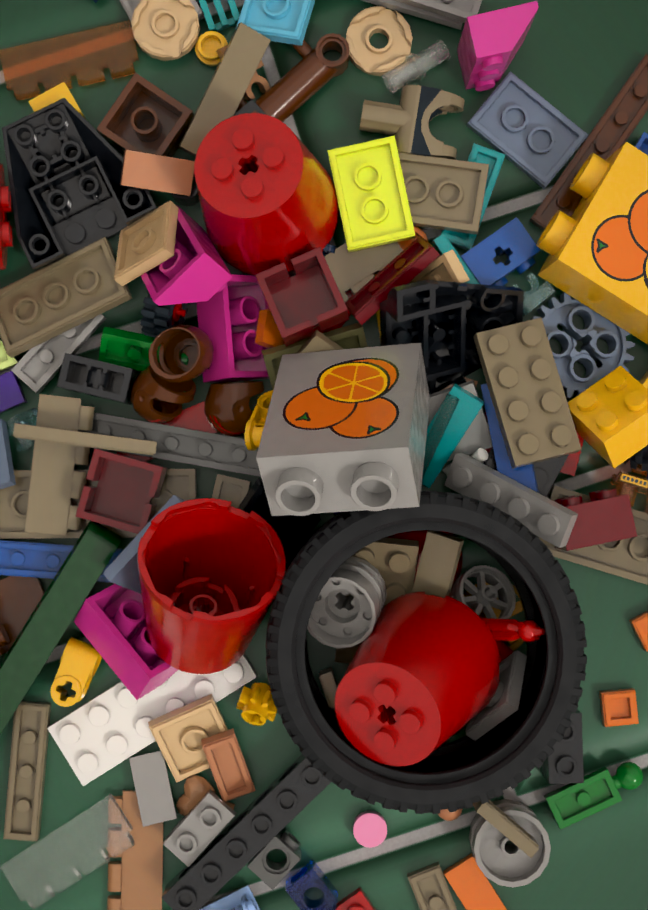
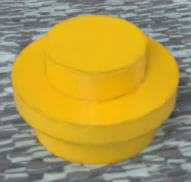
(207, 46)

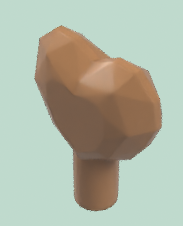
(195, 789)

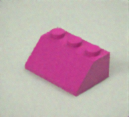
(491, 43)
(194, 270)
(231, 325)
(118, 631)

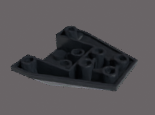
(66, 184)

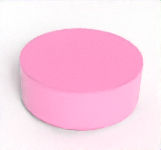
(370, 829)

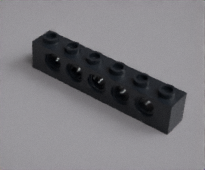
(245, 836)

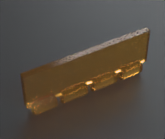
(68, 55)

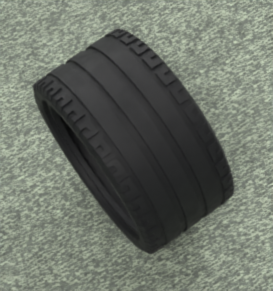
(465, 768)

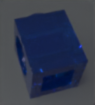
(309, 877)

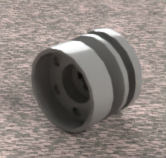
(348, 620)

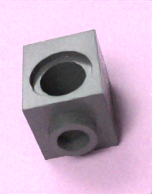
(273, 872)

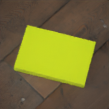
(371, 194)

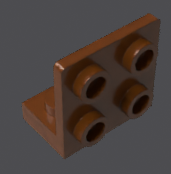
(17, 602)

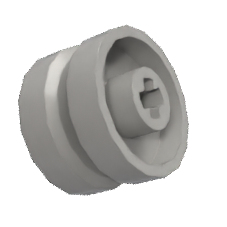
(509, 864)

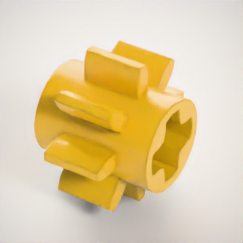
(257, 704)

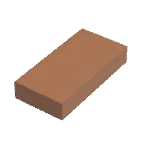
(157, 172)
(228, 765)

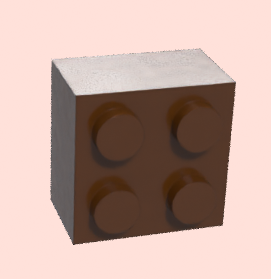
(145, 120)

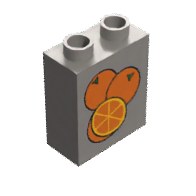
(346, 431)

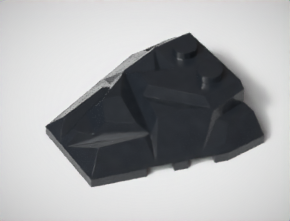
(444, 321)

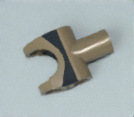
(411, 119)

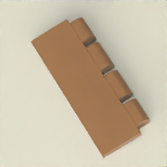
(141, 869)

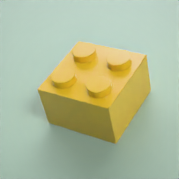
(613, 416)

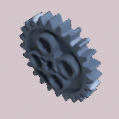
(594, 328)

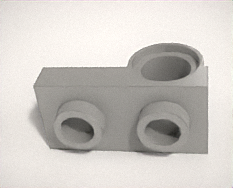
(199, 828)

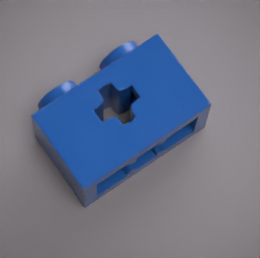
(512, 241)

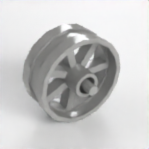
(485, 595)

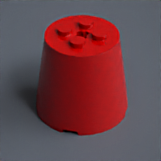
(263, 193)
(207, 582)
(417, 679)

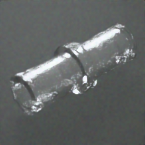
(416, 66)

